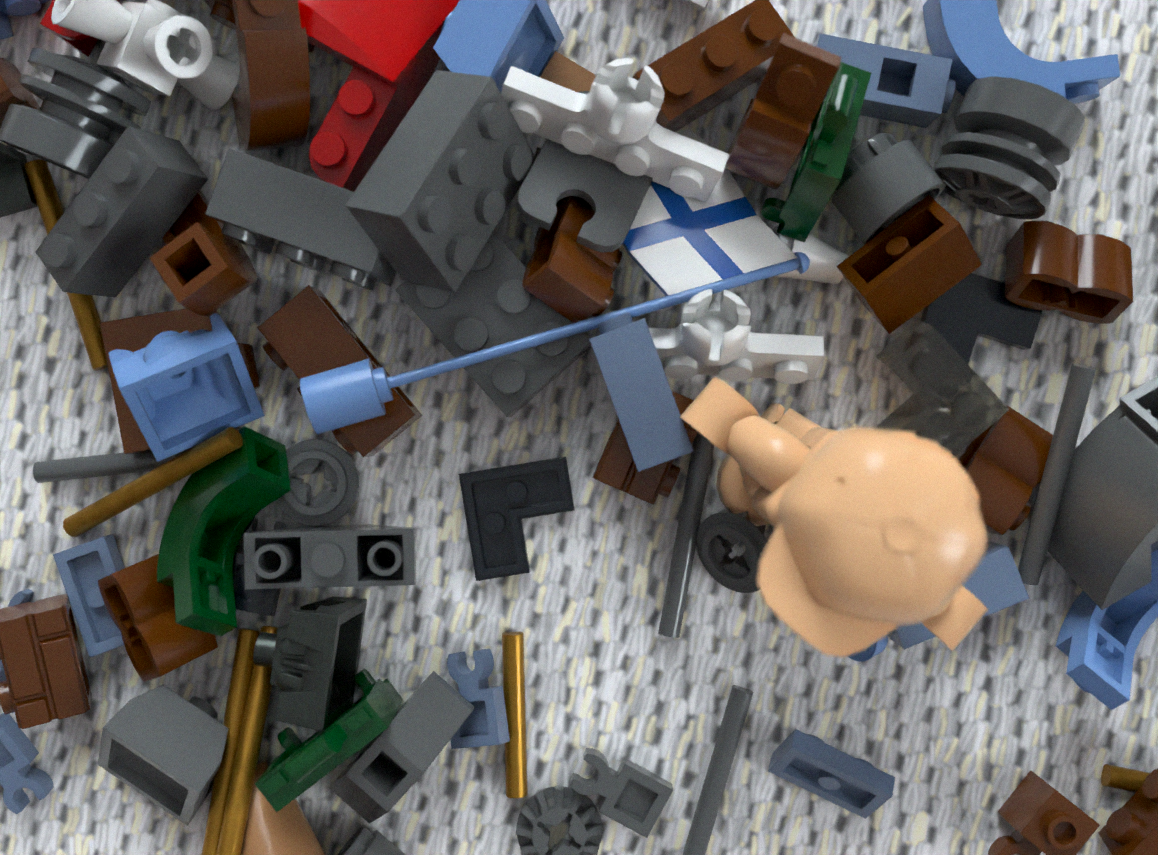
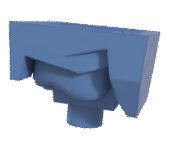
(499, 34)
(186, 387)

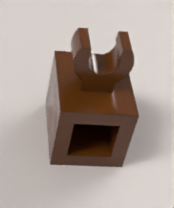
(1042, 822)

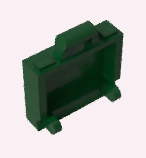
(822, 155)
(310, 761)

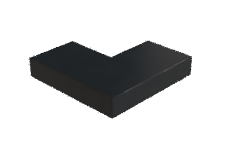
(980, 309)
(497, 503)

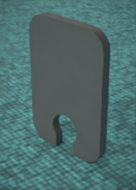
(608, 190)

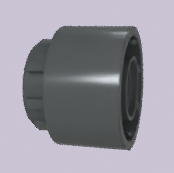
(883, 183)

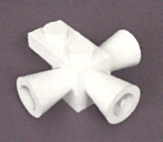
(152, 47)

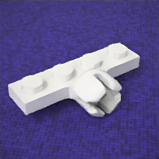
(616, 125)
(719, 343)

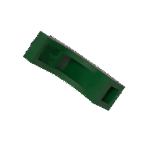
(208, 524)

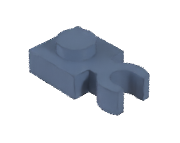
(488, 720)
(15, 767)

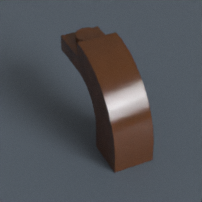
(274, 75)
(782, 112)
(201, 263)

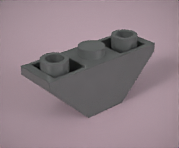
(330, 557)
(404, 750)

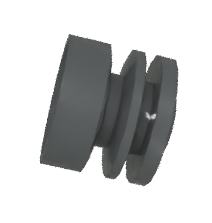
(75, 113)
(1009, 146)

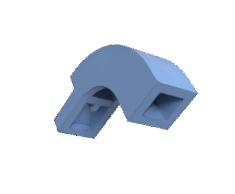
(980, 49)
(1105, 640)

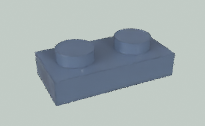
(80, 572)
(831, 773)

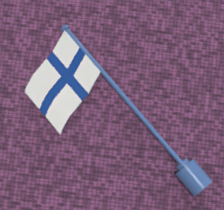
(673, 239)

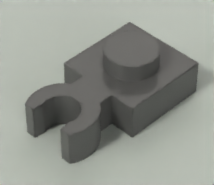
(629, 794)

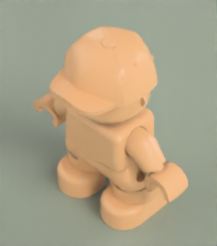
(863, 521)

